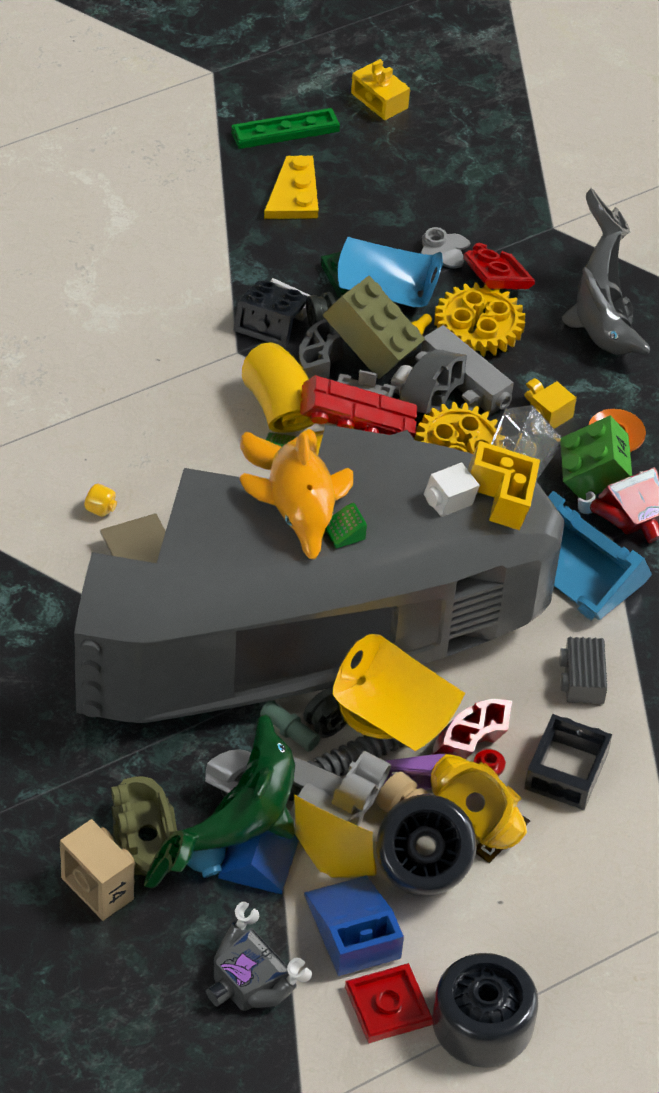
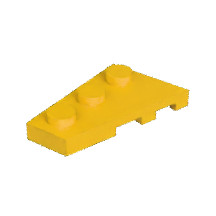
(294, 191)

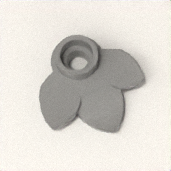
(450, 245)

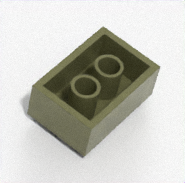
(373, 326)

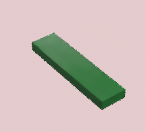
(285, 128)

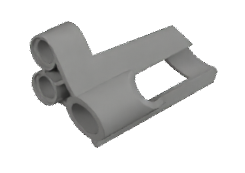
(340, 796)

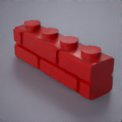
(355, 407)

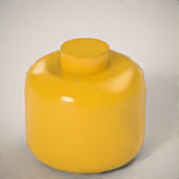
(100, 500)

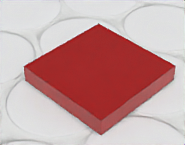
(388, 1003)

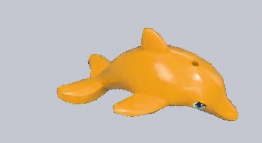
(296, 484)

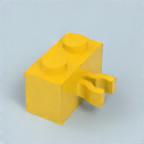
(380, 90)

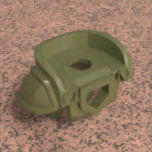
(140, 805)

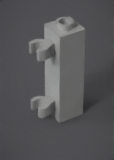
(482, 381)

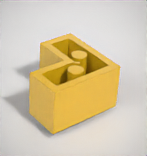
(508, 479)

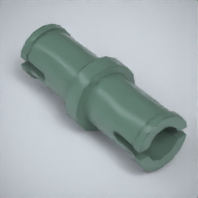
(291, 726)

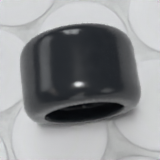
(430, 818)
(485, 1009)

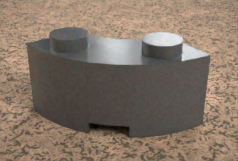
(320, 349)
(433, 379)

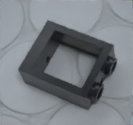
(561, 785)

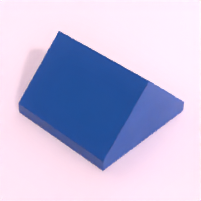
(260, 862)

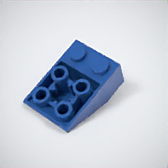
(355, 925)

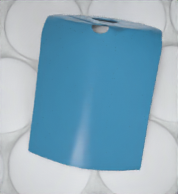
(395, 270)

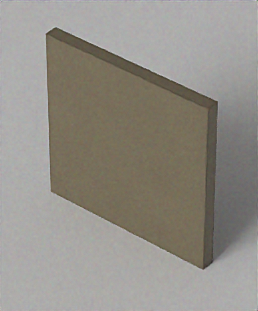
(136, 538)

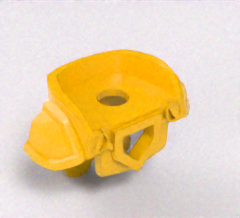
(500, 821)

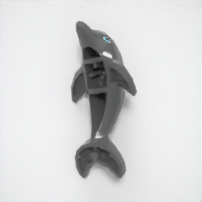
(599, 296)

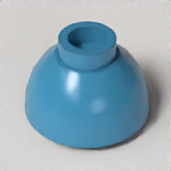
(207, 861)

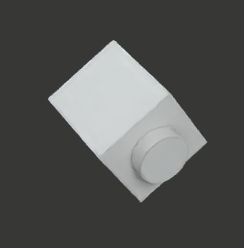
(451, 489)

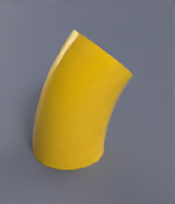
(277, 384)

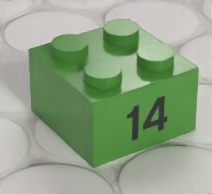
(595, 457)

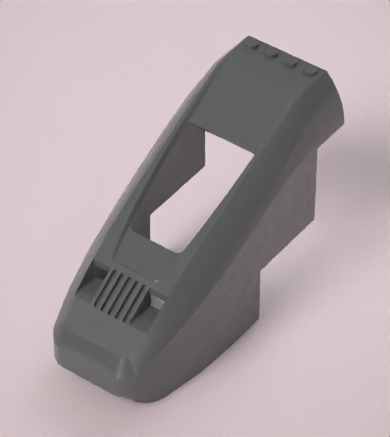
(252, 620)

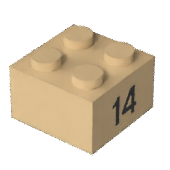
(97, 869)

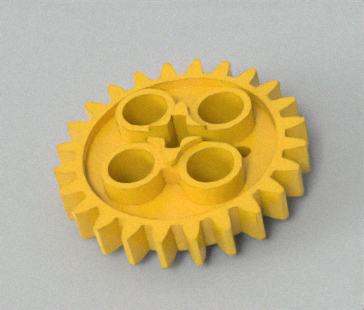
(494, 329)
(452, 426)

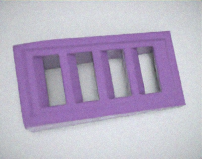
(416, 768)

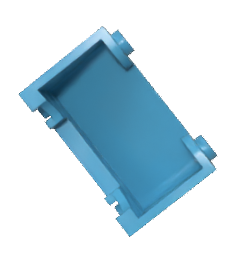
(593, 567)

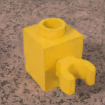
(553, 402)

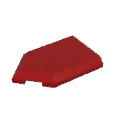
(498, 270)

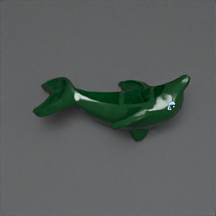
(244, 813)

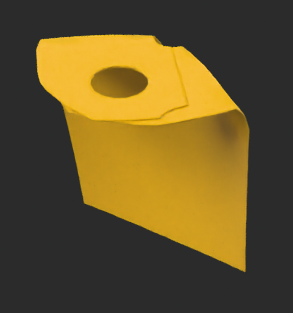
(397, 693)
(333, 843)

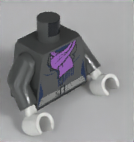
(250, 970)

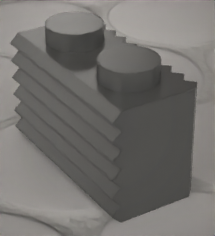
(584, 670)

